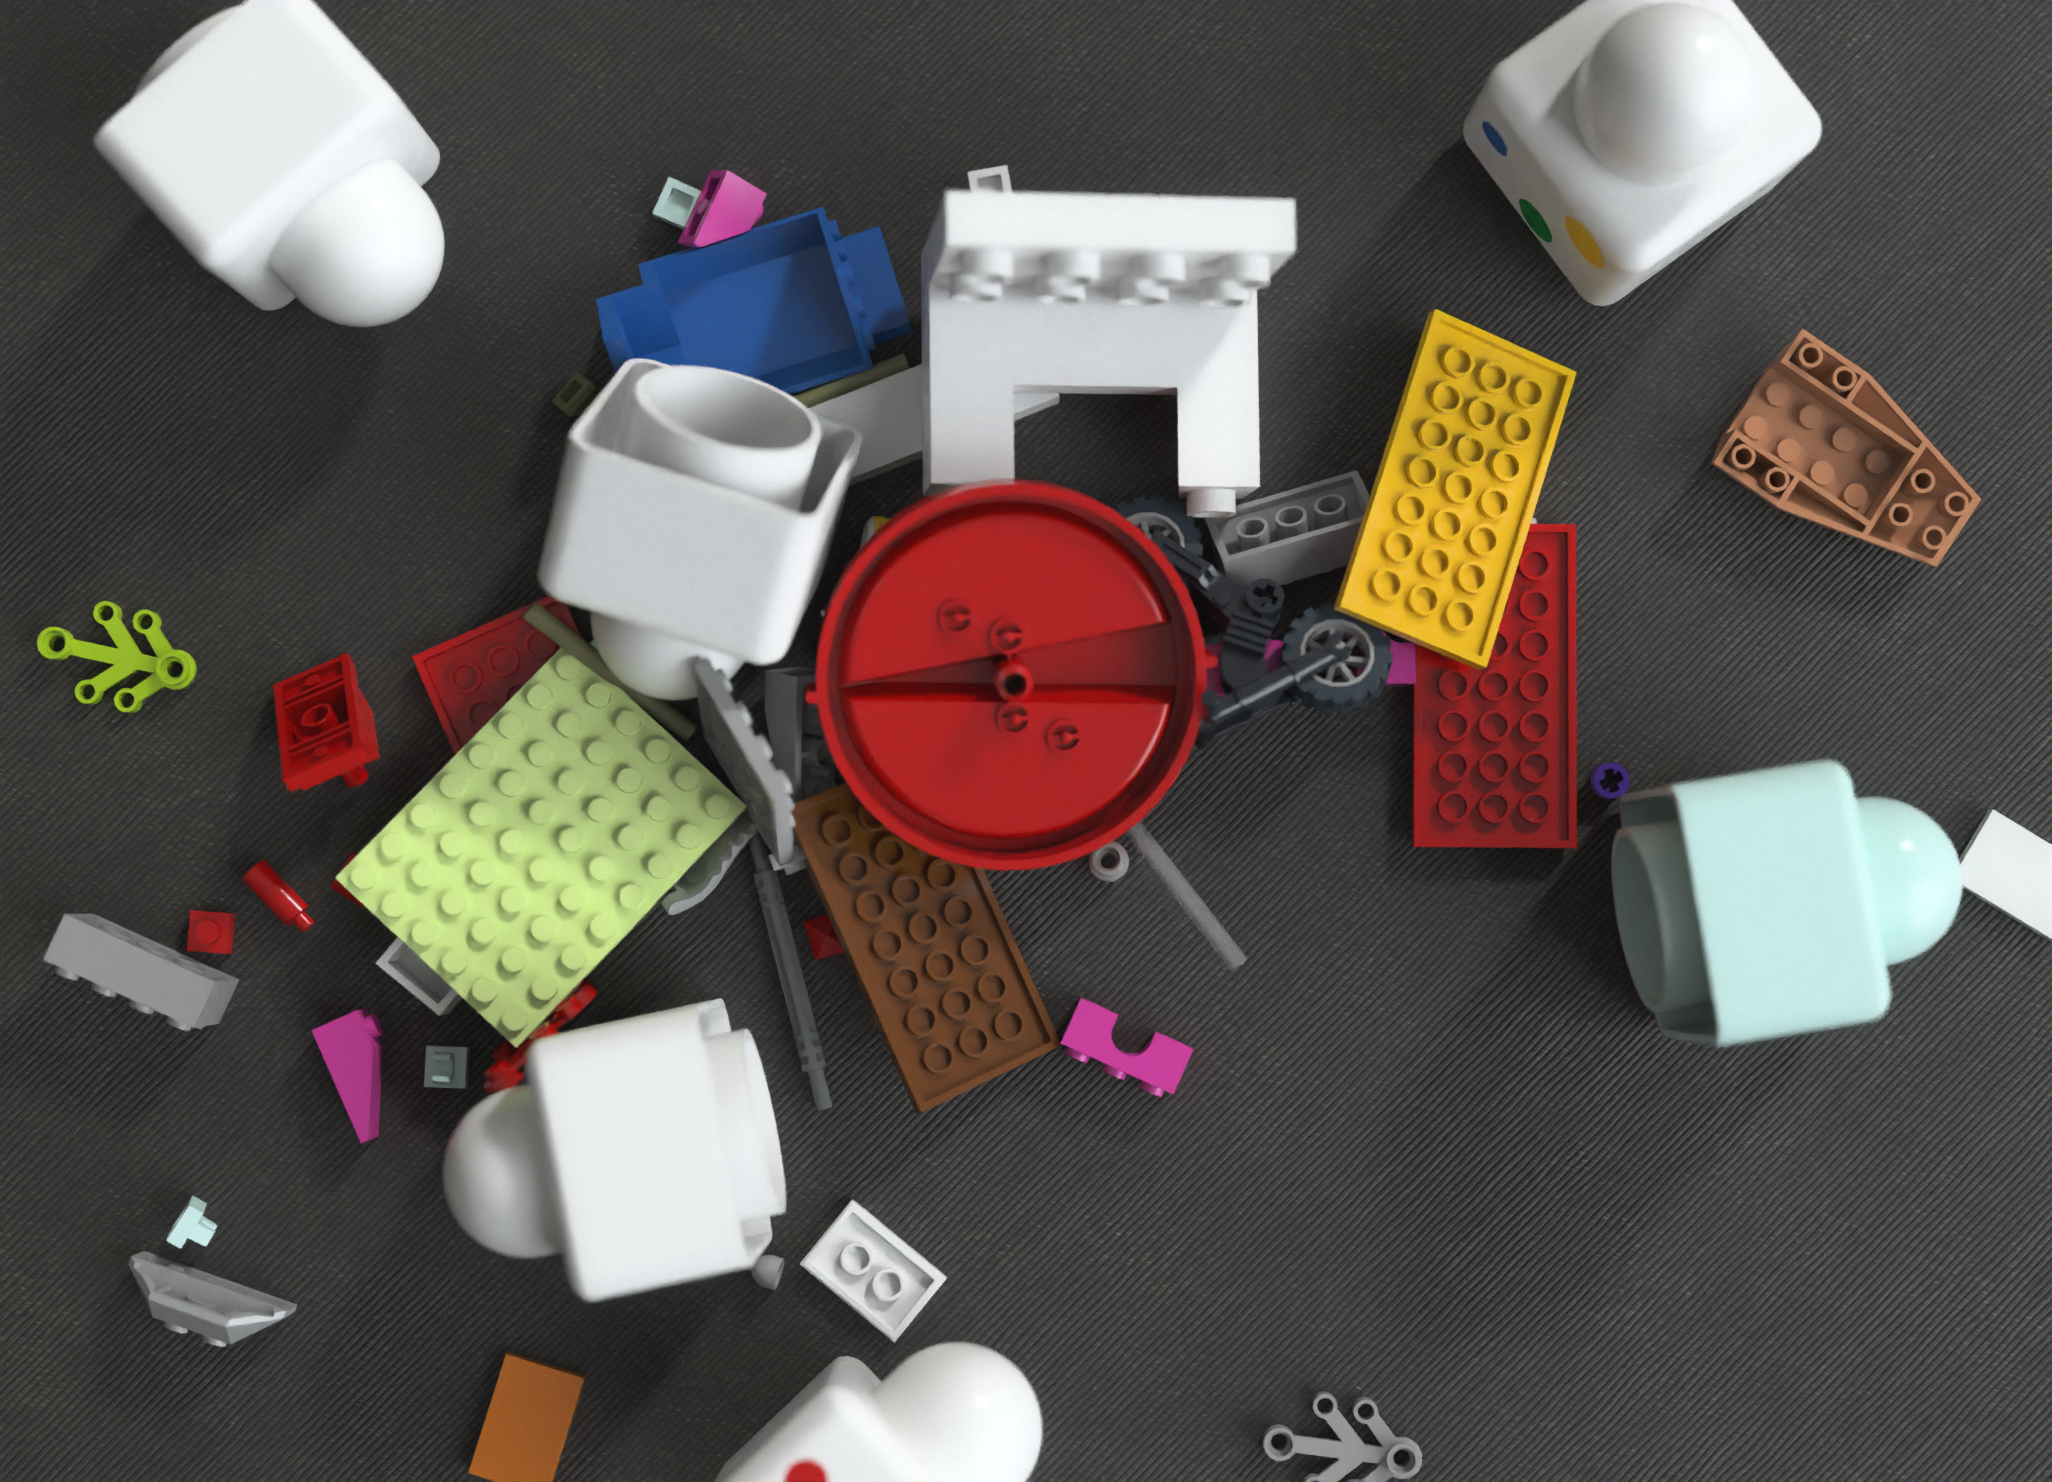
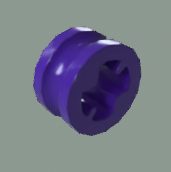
(1620, 786)

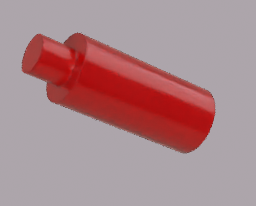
(278, 896)

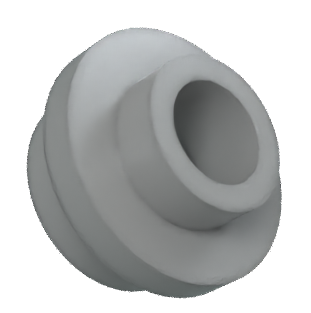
(1108, 875)

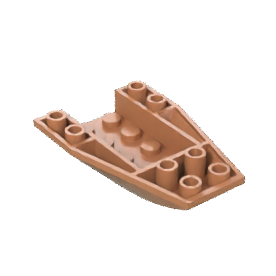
(1843, 455)

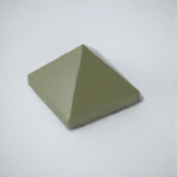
(576, 396)

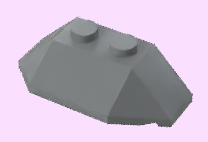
(203, 1301)

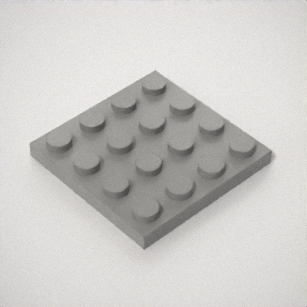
(745, 760)

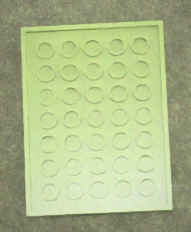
(541, 844)

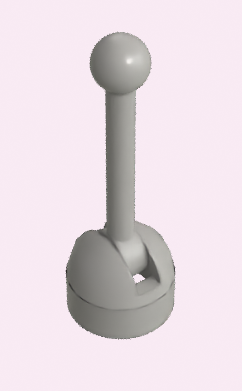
(767, 1271)

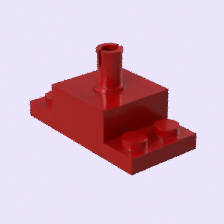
(324, 726)

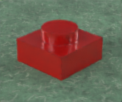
(211, 932)

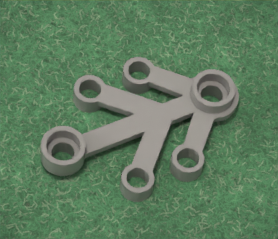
(1351, 1449)

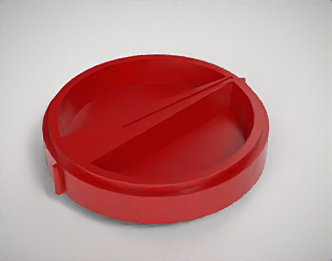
(1009, 674)

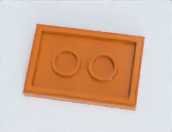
(527, 1421)

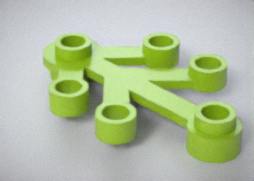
(126, 658)

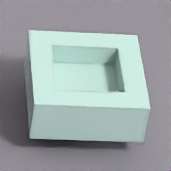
(676, 203)

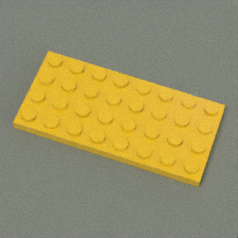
(1456, 490)

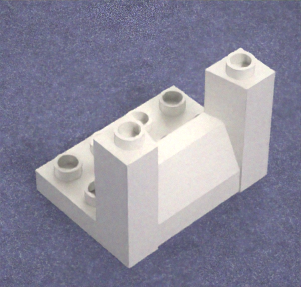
(1097, 304)

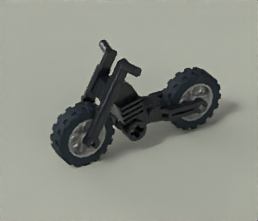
(1247, 627)

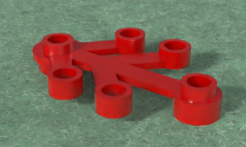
(508, 1058)

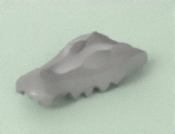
(710, 867)

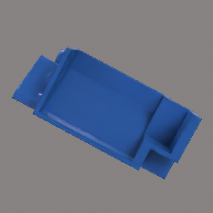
(765, 304)

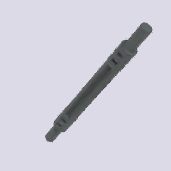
(790, 971)

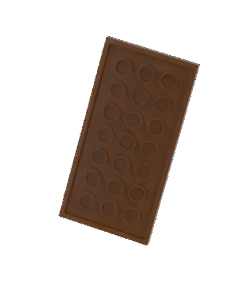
(923, 951)

